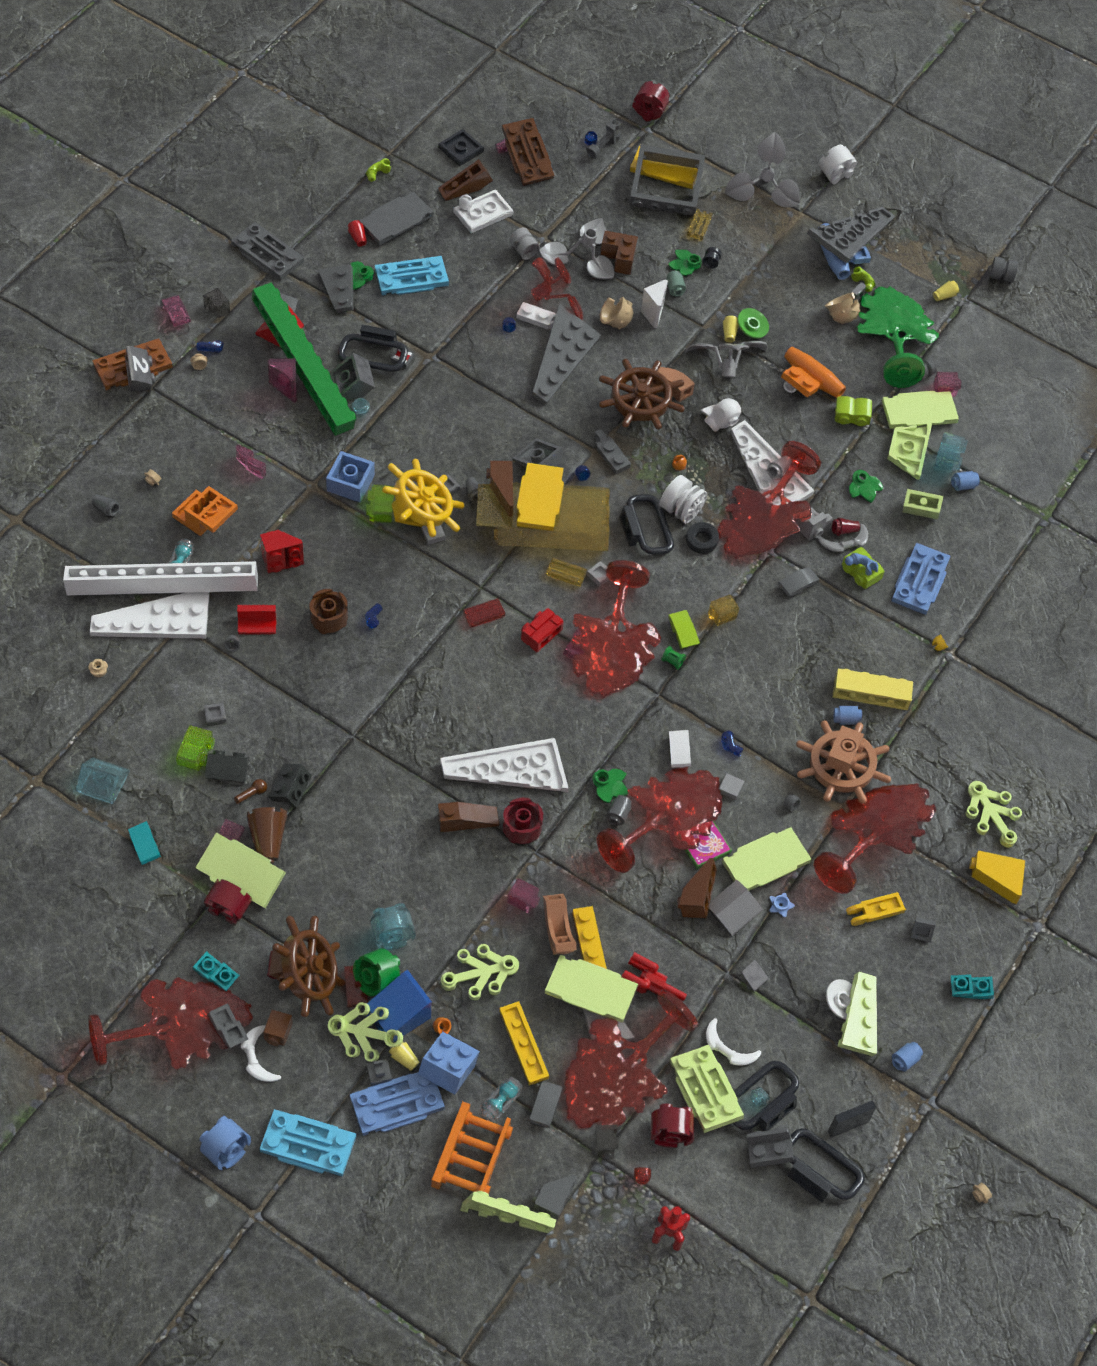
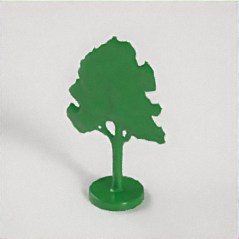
(893, 313)

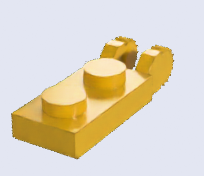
(877, 908)

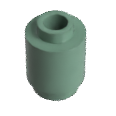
(676, 283)

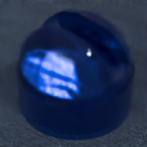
(591, 138)
(511, 324)
(582, 472)

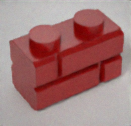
(541, 629)

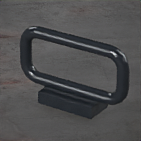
(379, 337)
(633, 529)
(779, 1107)
(816, 1183)

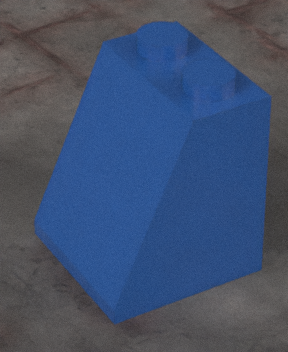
(406, 1005)

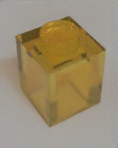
(723, 610)

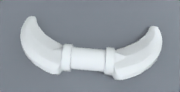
(735, 1058)
(253, 1067)

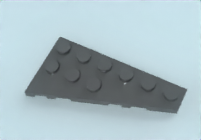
(851, 235)
(564, 350)

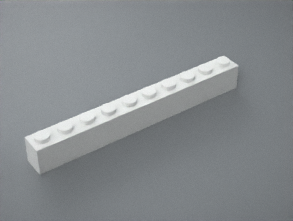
(161, 578)

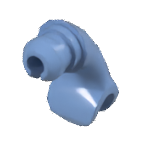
(856, 558)

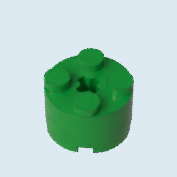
(376, 971)

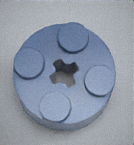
(224, 1143)

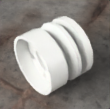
(683, 499)

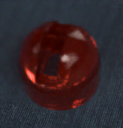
(642, 1175)

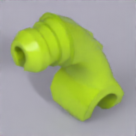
(383, 165)
(859, 274)

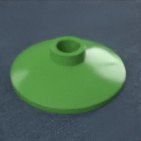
(753, 323)

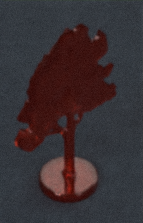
(756, 521)
(610, 656)
(686, 801)
(891, 816)
(188, 1024)
(605, 1081)

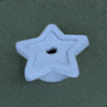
(780, 899)

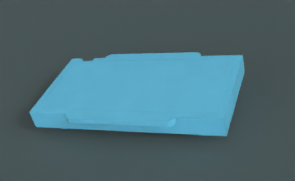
(411, 275)
(308, 1143)

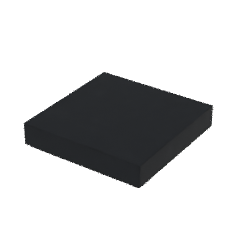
(461, 147)
(851, 1119)

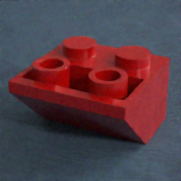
(281, 551)

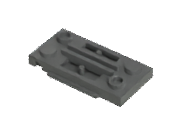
(396, 217)
(267, 251)

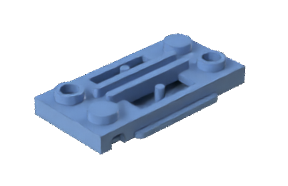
(921, 578)
(396, 1103)

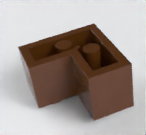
(620, 247)

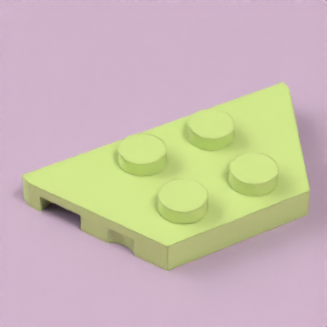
(909, 448)

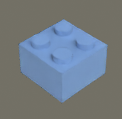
(350, 476)
(448, 1062)

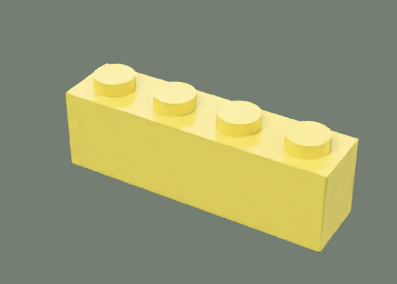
(873, 689)

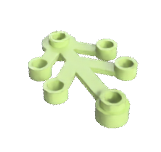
(992, 810)
(482, 970)
(361, 1031)

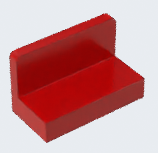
(256, 619)

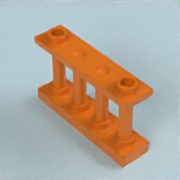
(456, 1137)

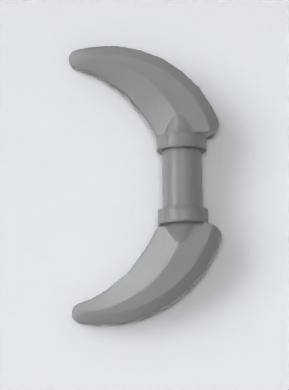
(859, 541)

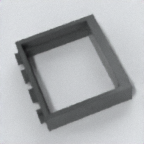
(670, 157)

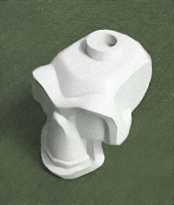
(722, 414)

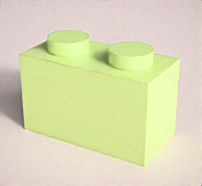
(922, 504)

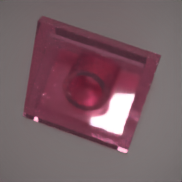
(283, 377)

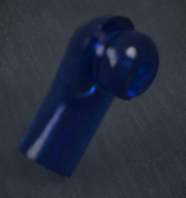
(216, 346)
(371, 616)
(729, 744)

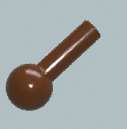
(258, 787)

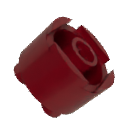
(651, 101)
(522, 821)
(227, 900)
(672, 1126)

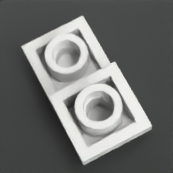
(679, 748)

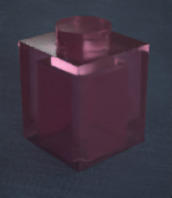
(947, 382)
(523, 896)

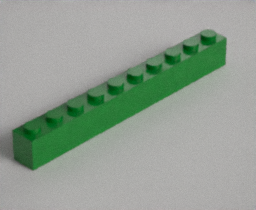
(308, 365)

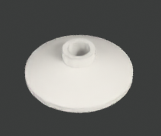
(838, 997)

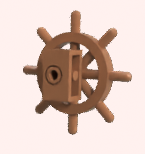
(843, 759)

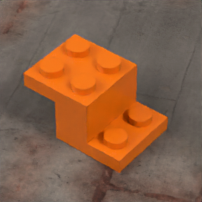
(204, 511)

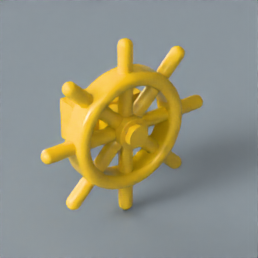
(419, 504)

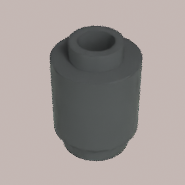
(619, 810)

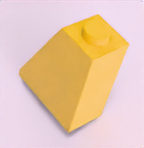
(999, 874)

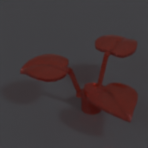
(543, 290)

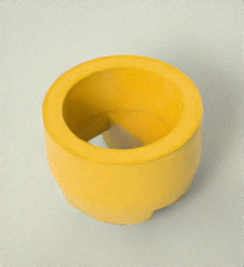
(941, 643)

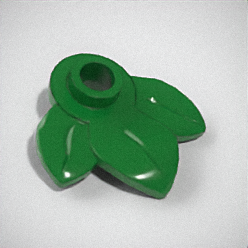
(685, 262)
(361, 274)
(866, 488)
(612, 786)

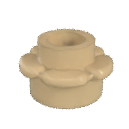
(199, 361)
(152, 477)
(98, 672)
(981, 1193)

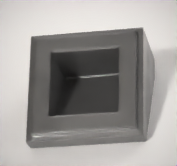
(753, 976)

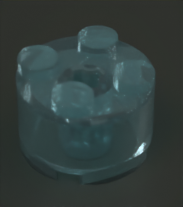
(950, 451)
(392, 926)

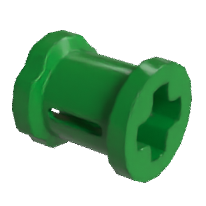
(673, 657)

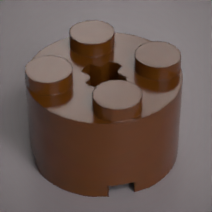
(328, 611)

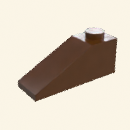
(467, 181)
(501, 483)
(465, 816)
(698, 891)

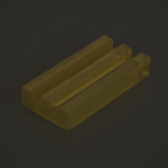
(703, 215)
(567, 570)

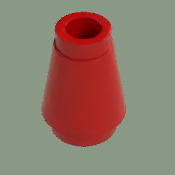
(357, 232)

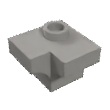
(815, 525)

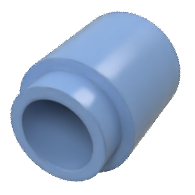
(965, 480)
(847, 715)
(907, 1056)

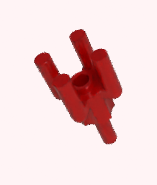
(650, 978)
(671, 1224)

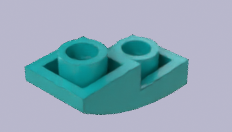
(144, 843)
(215, 972)
(973, 988)

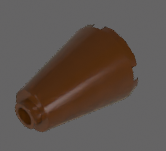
(267, 830)

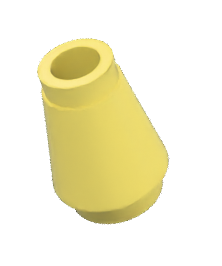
(946, 291)
(730, 328)
(405, 1056)

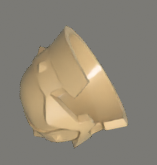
(843, 308)
(616, 315)

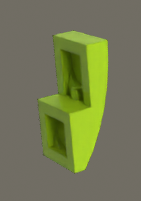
(684, 629)

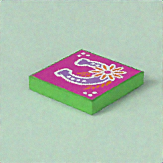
(709, 847)

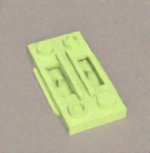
(920, 409)
(766, 859)
(241, 867)
(591, 988)
(706, 1088)

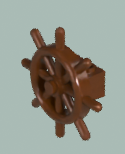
(641, 401)
(303, 969)

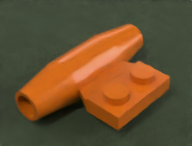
(810, 375)

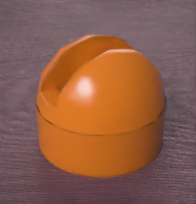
(681, 462)
(444, 1023)

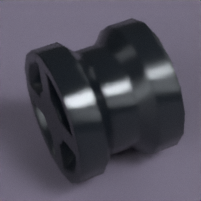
(712, 257)

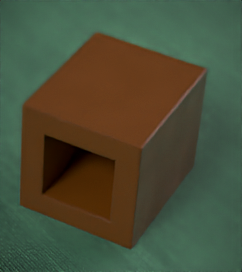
(277, 1028)

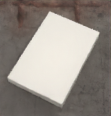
(484, 211)

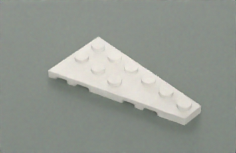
(757, 456)
(168, 617)
(519, 765)

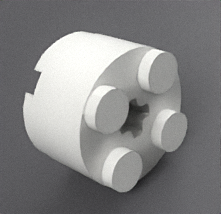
(838, 164)

